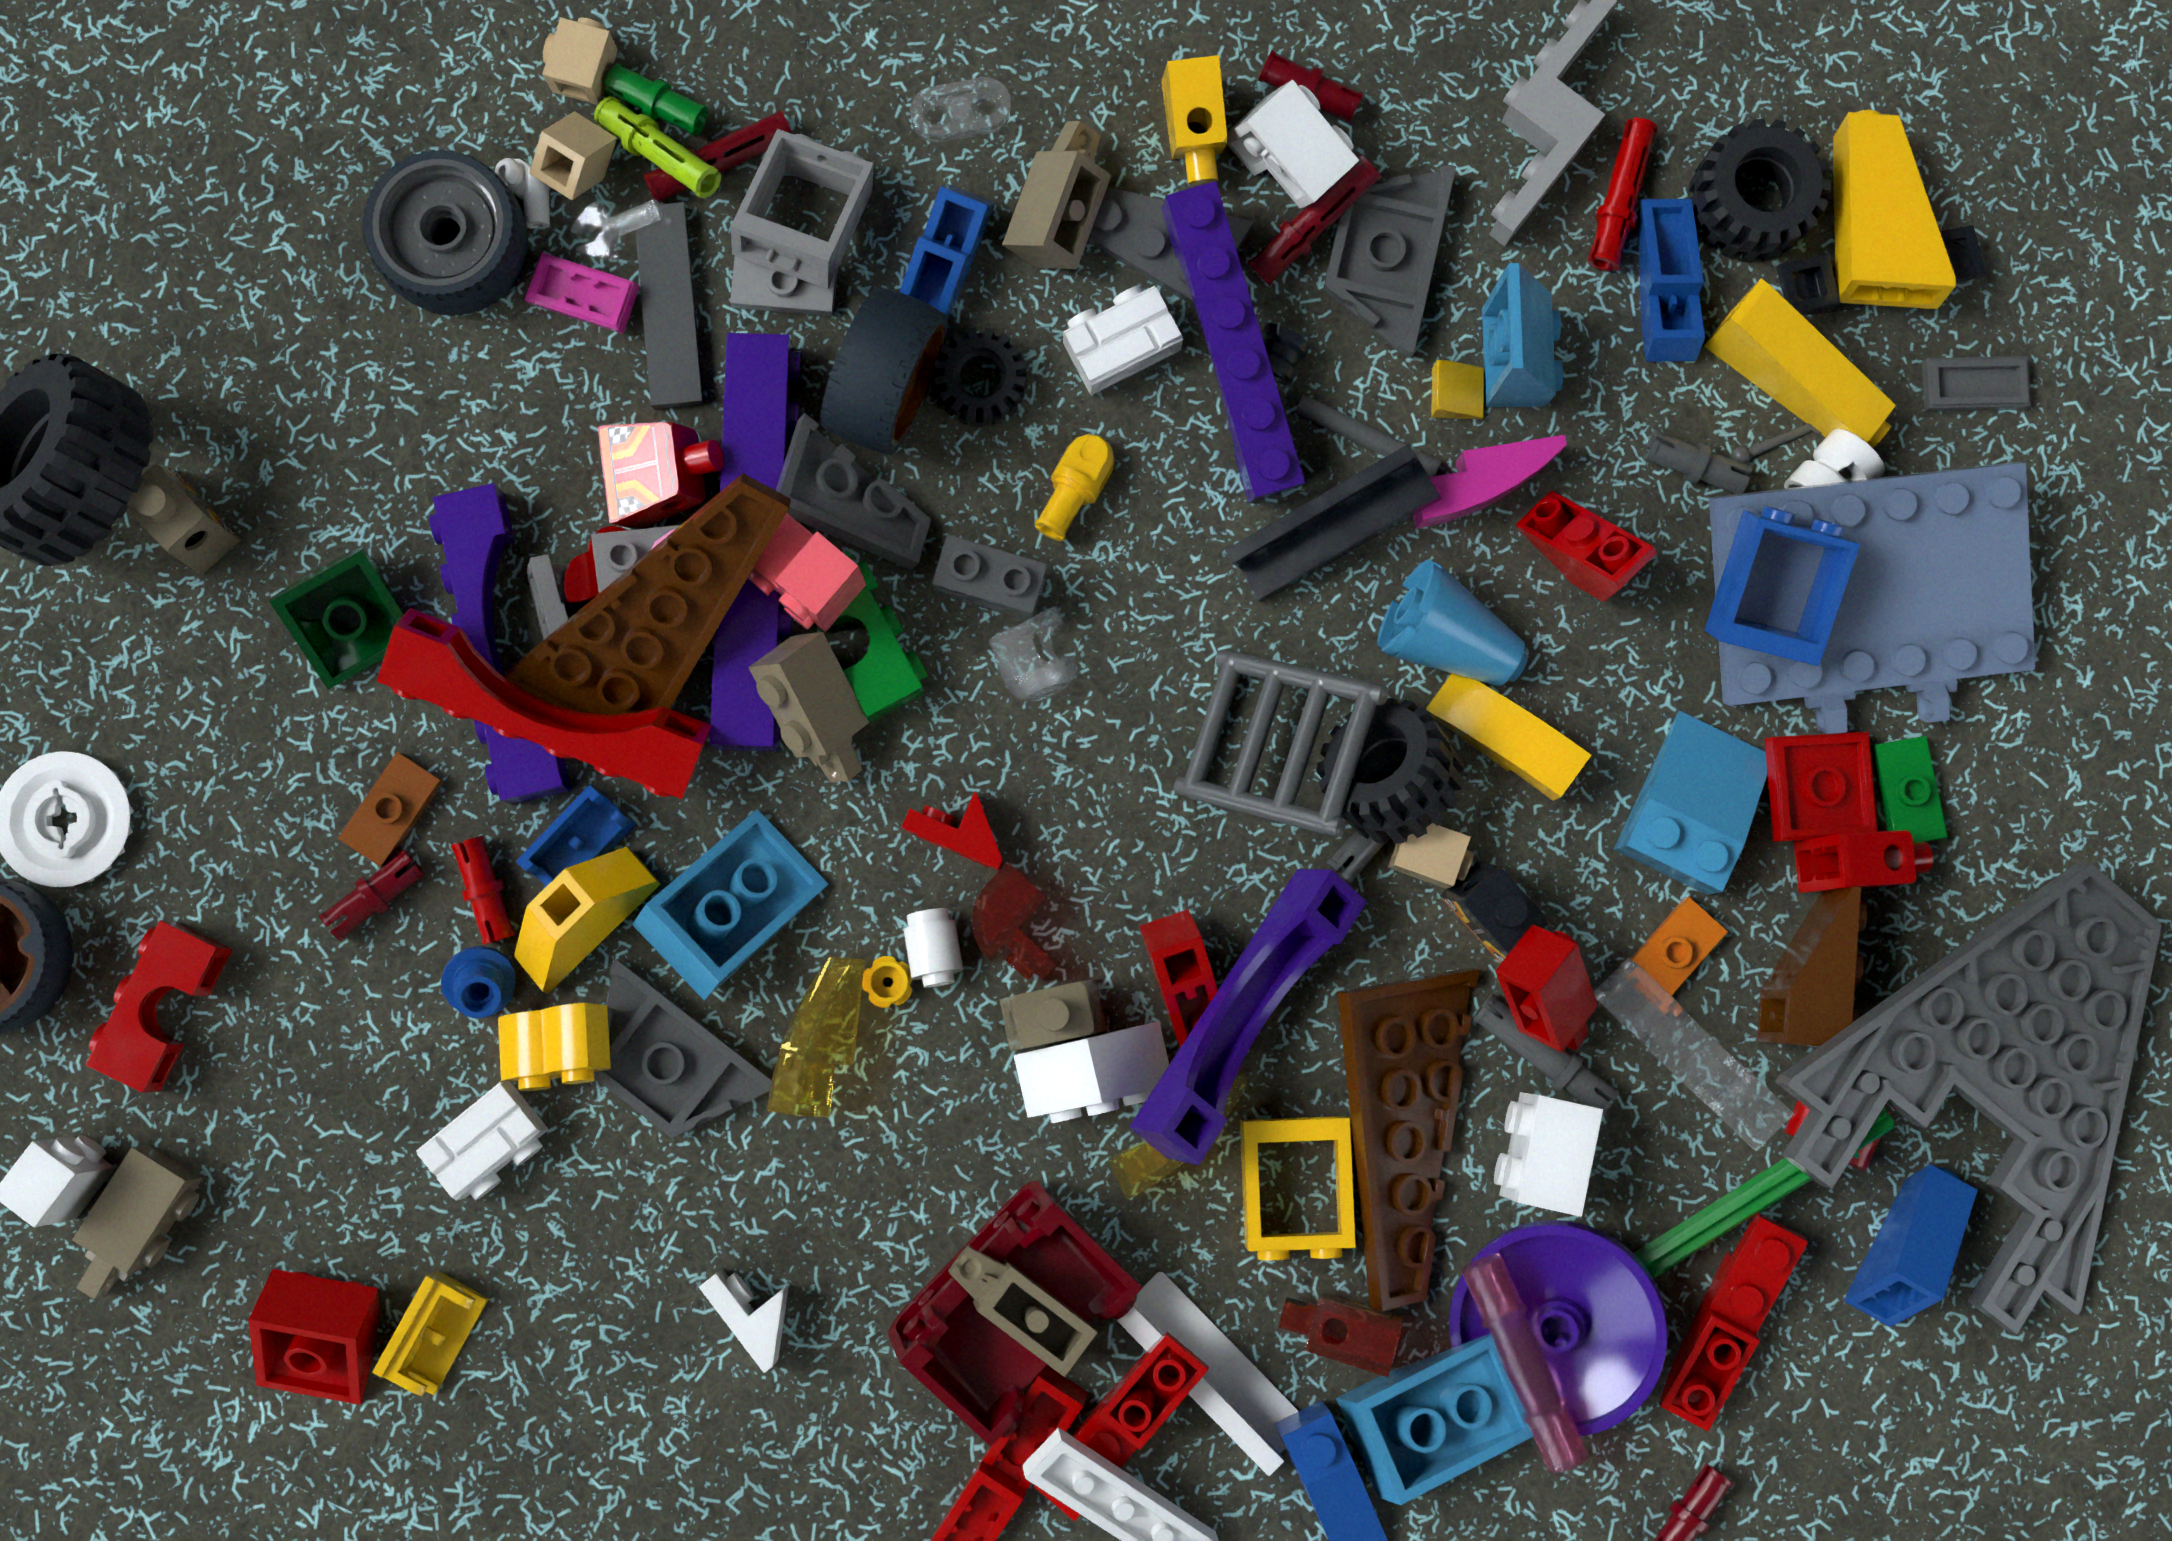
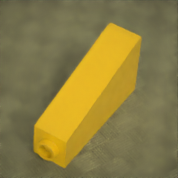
(1883, 219)
(1799, 366)

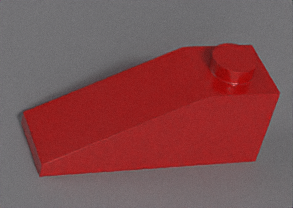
(1180, 969)

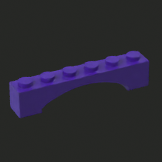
(1234, 341)
(473, 532)
(1190, 1097)

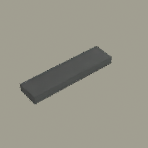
(669, 310)

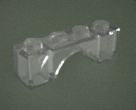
(1692, 1054)

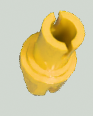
(1076, 483)

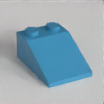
(1520, 342)
(1695, 805)
(729, 904)
(1434, 1419)

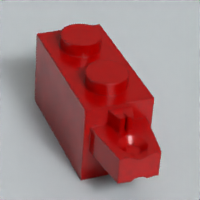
(1548, 988)

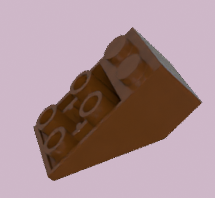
(1816, 977)

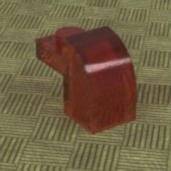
(1000, 913)

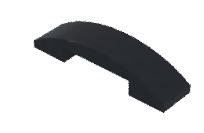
(1811, 283)

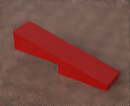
(999, 1479)

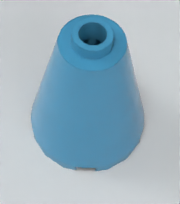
(1450, 630)

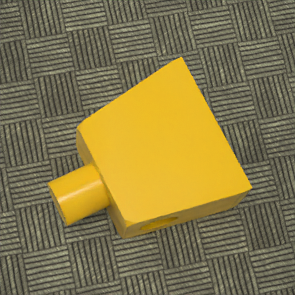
(1191, 95)

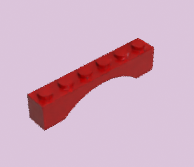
(441, 666)

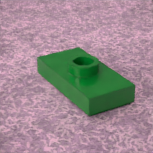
(1909, 788)

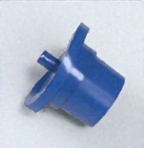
(478, 981)

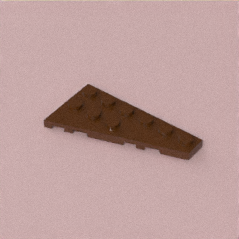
(655, 620)
(1403, 1108)

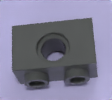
(989, 578)

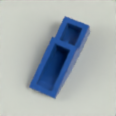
(947, 247)
(1670, 280)

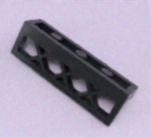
(1334, 523)

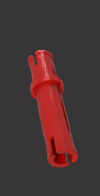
(1618, 213)

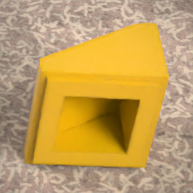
(1457, 390)

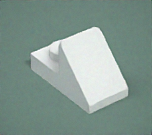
(756, 1330)

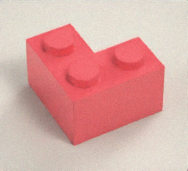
(808, 574)

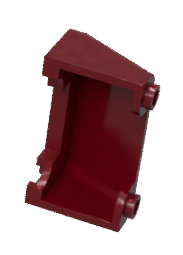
(972, 1360)

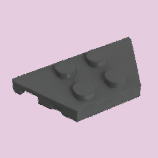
(1388, 254)
(670, 1061)

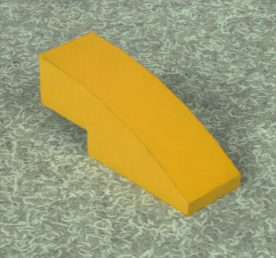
(1508, 735)

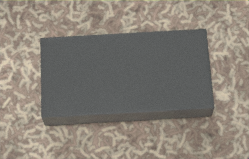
(1976, 383)

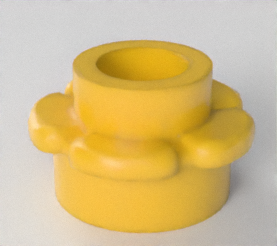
(873, 982)

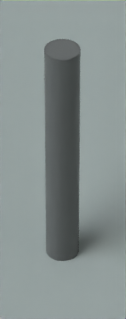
(1358, 431)

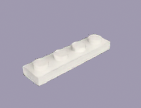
(1108, 1494)

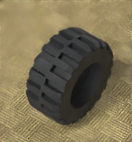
(67, 457)

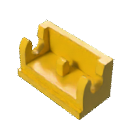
(430, 1334)

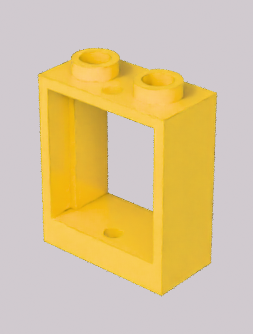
(1321, 1244)

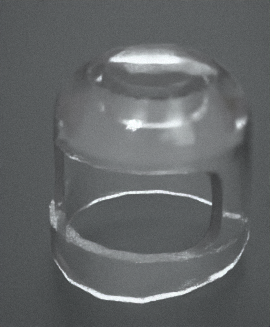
(1020, 665)

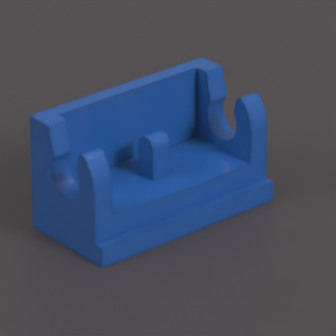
(582, 832)

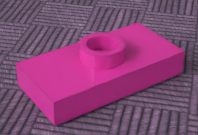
(582, 293)

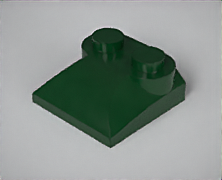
(340, 615)

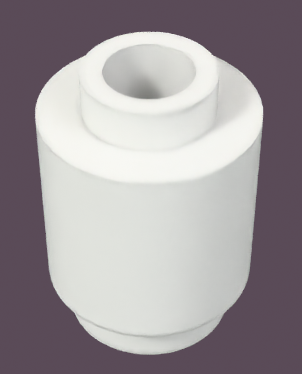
(933, 947)

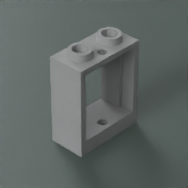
(784, 247)

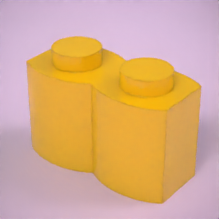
(554, 1044)

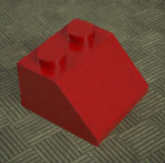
(314, 1335)

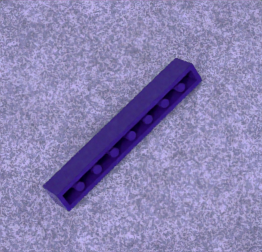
(756, 443)

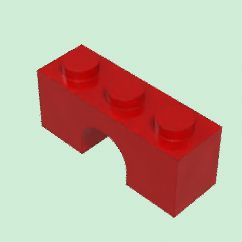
(131, 1042)

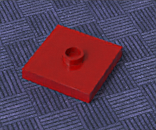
(1820, 785)

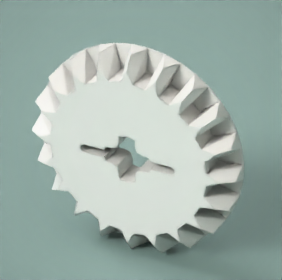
(38, 793)

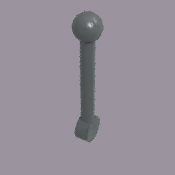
(1744, 454)

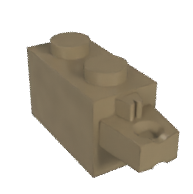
(1059, 201)
(812, 703)
(133, 1217)
(1023, 1309)

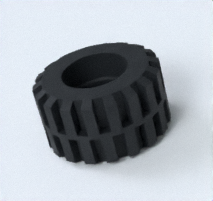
(1782, 158)
(1415, 791)

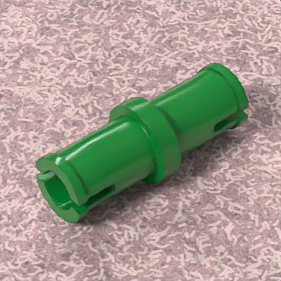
(656, 99)

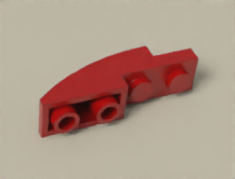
(1729, 1319)
(1138, 1404)

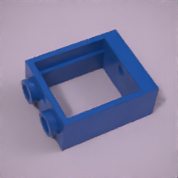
(1823, 601)

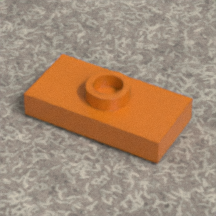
(1679, 945)

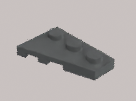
(1136, 234)
(846, 501)

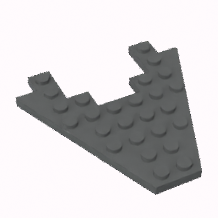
(2037, 1036)

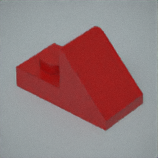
(970, 840)

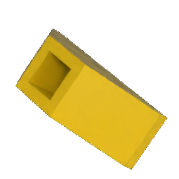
(579, 913)

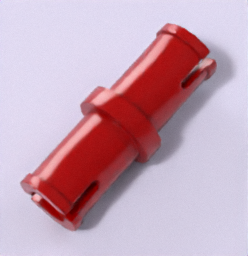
(482, 890)

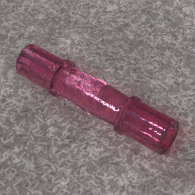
(1525, 1363)

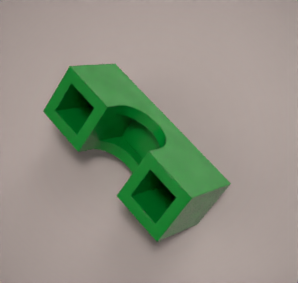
(885, 674)

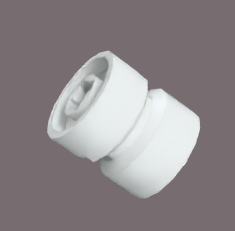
(1838, 459)

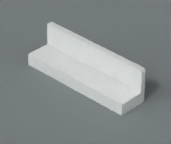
(1232, 1388)

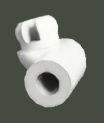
(529, 189)

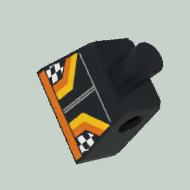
(1493, 908)

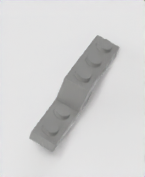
(1550, 117)

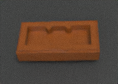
(390, 809)

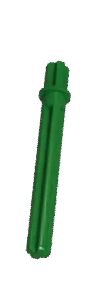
(1735, 1209)

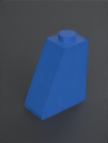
(1914, 1247)

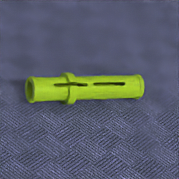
(642, 137)

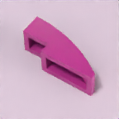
(1487, 476)

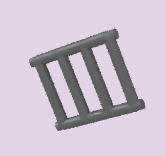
(1283, 806)

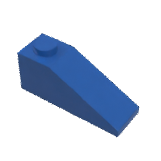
(1329, 1475)

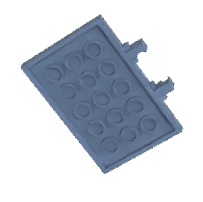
(1928, 600)

